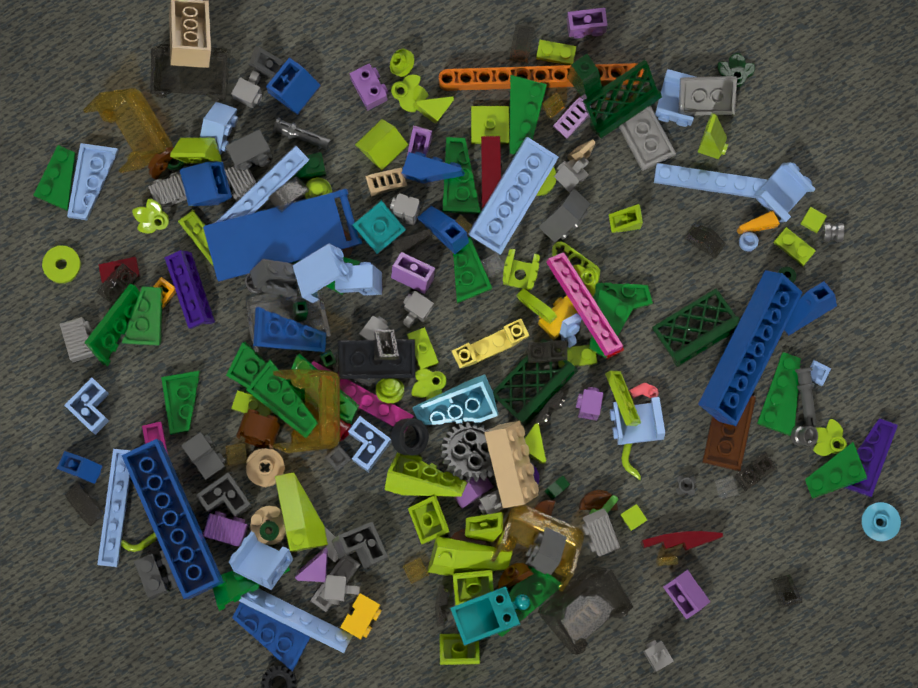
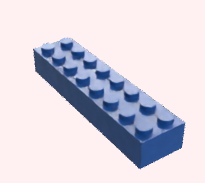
(750, 348)
(172, 519)

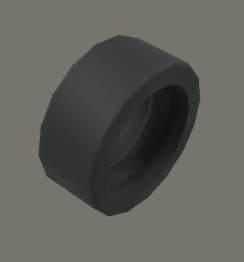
(397, 436)

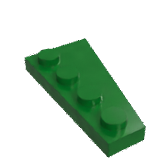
(460, 191)
(107, 333)

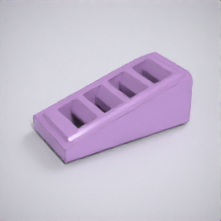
(583, 116)

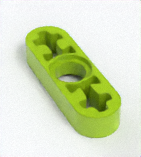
(567, 249)
(536, 306)

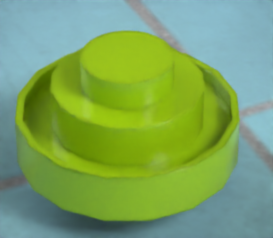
(402, 62)
(317, 187)
(389, 390)

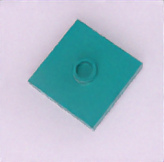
(379, 227)

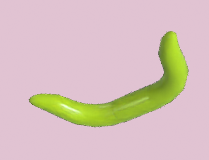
(625, 461)
(138, 547)

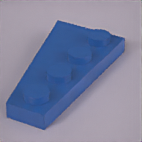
(283, 333)
(280, 639)

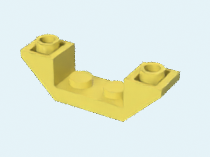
(489, 346)

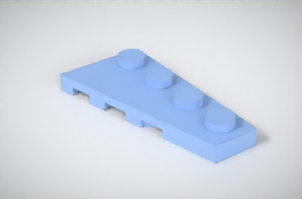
(90, 175)

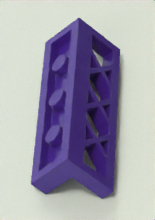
(189, 289)

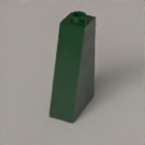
(585, 77)

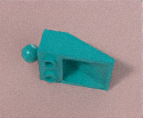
(484, 615)

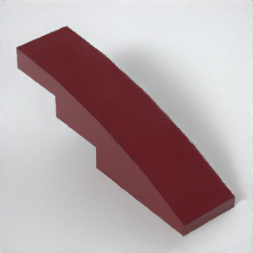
(490, 165)
(688, 538)

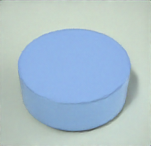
(748, 241)

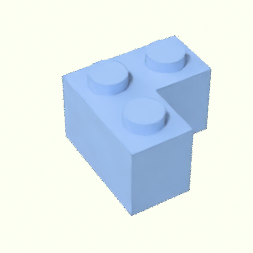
(219, 124)
(363, 279)
(84, 405)
(373, 443)

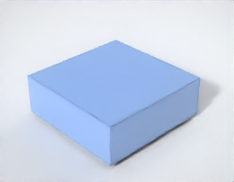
(819, 372)

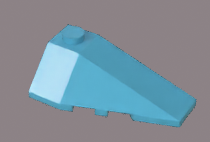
(463, 403)

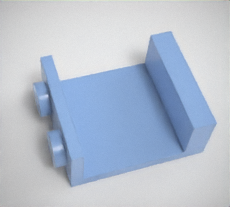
(669, 103)
(784, 190)
(320, 270)
(650, 428)
(260, 561)

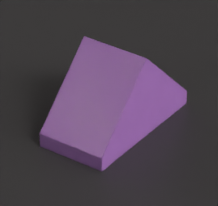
(420, 140)
(473, 491)
(314, 569)

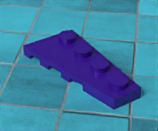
(873, 455)

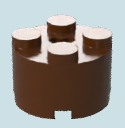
(258, 429)

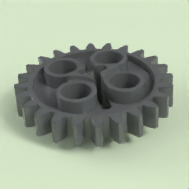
(470, 451)

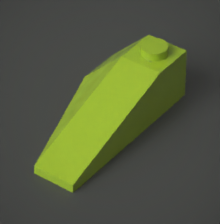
(713, 139)
(414, 477)
(301, 522)
(458, 556)

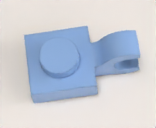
(569, 328)

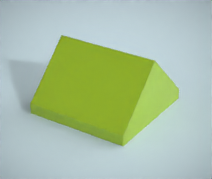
(382, 144)
(196, 150)
(428, 520)
(472, 585)
(456, 653)

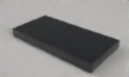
(358, 360)

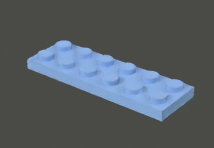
(513, 195)

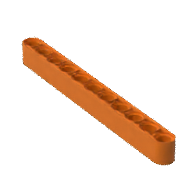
(530, 72)

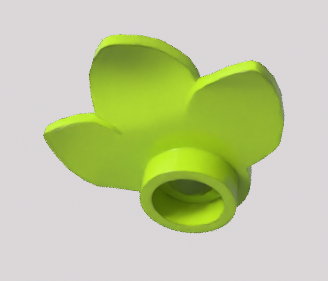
(411, 94)
(148, 215)
(584, 275)
(425, 386)
(827, 437)

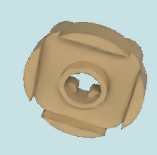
(265, 456)
(268, 513)

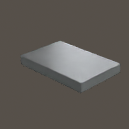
(707, 95)
(647, 139)

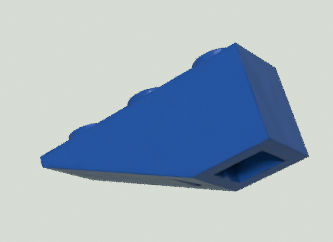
(425, 170)
(445, 229)
(811, 306)

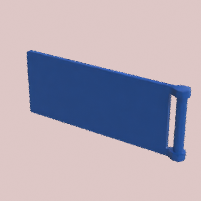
(277, 236)

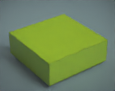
(813, 220)
(633, 517)

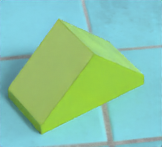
(433, 108)
(626, 219)
(535, 444)
(484, 527)

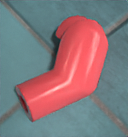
(644, 389)

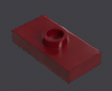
(107, 269)

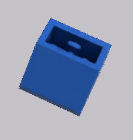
(292, 86)
(205, 184)

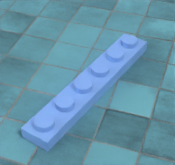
(707, 180)
(268, 184)
(114, 511)
(298, 619)

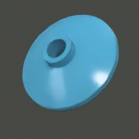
(890, 519)

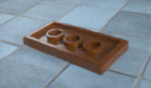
(727, 442)

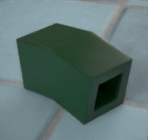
(300, 311)
(329, 352)
(557, 487)

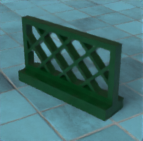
(626, 108)
(707, 340)
(538, 402)

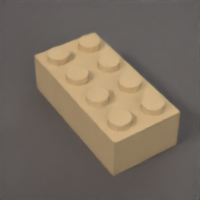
(189, 33)
(511, 464)

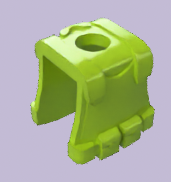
(512, 266)

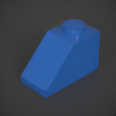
(79, 467)

